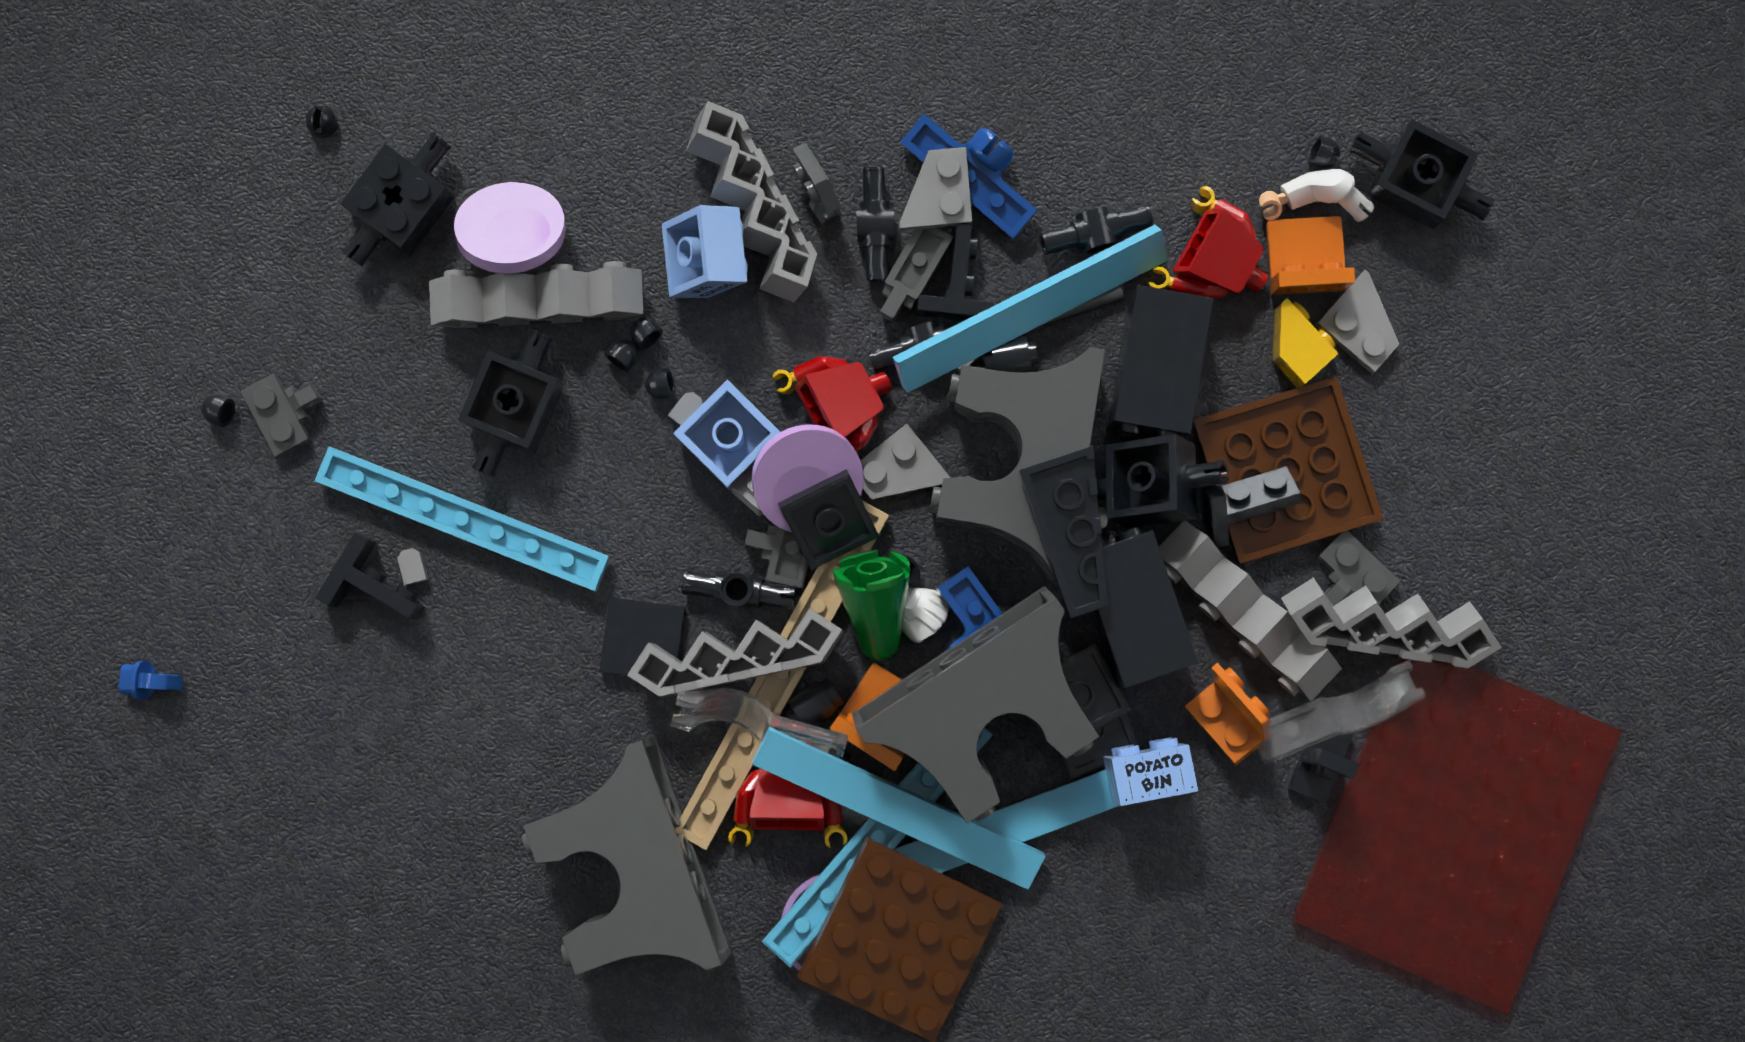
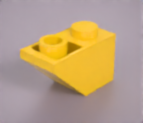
(1298, 346)

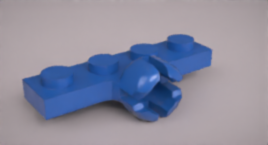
(986, 185)
(968, 602)

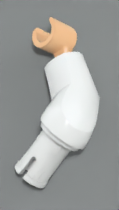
(1319, 186)

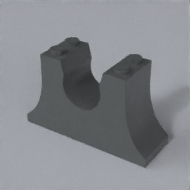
(1046, 417)
(992, 672)
(663, 888)

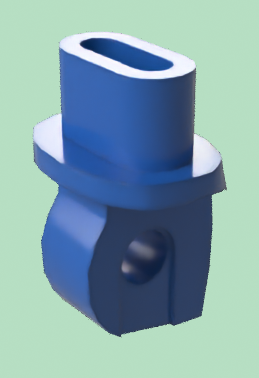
(142, 680)

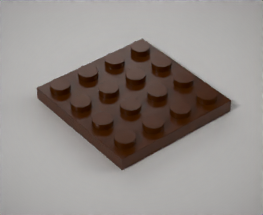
(1317, 443)
(899, 939)

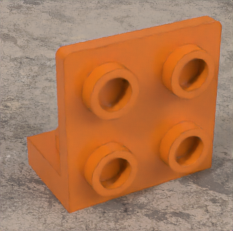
(1307, 256)
(873, 684)
(1230, 716)

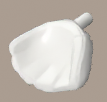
(923, 613)

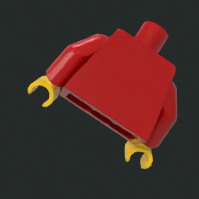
(1219, 253)
(839, 396)
(781, 805)

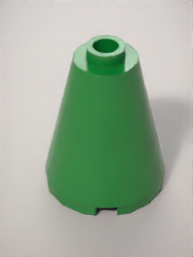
(875, 599)

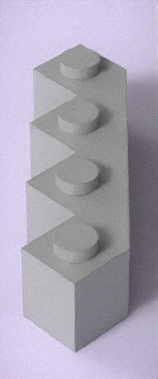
(748, 183)
(549, 296)
(1240, 605)
(1404, 631)
(716, 664)

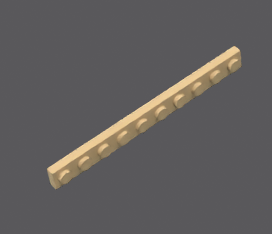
(735, 754)

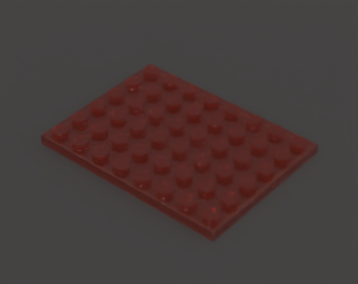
(1458, 831)

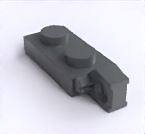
(914, 270)

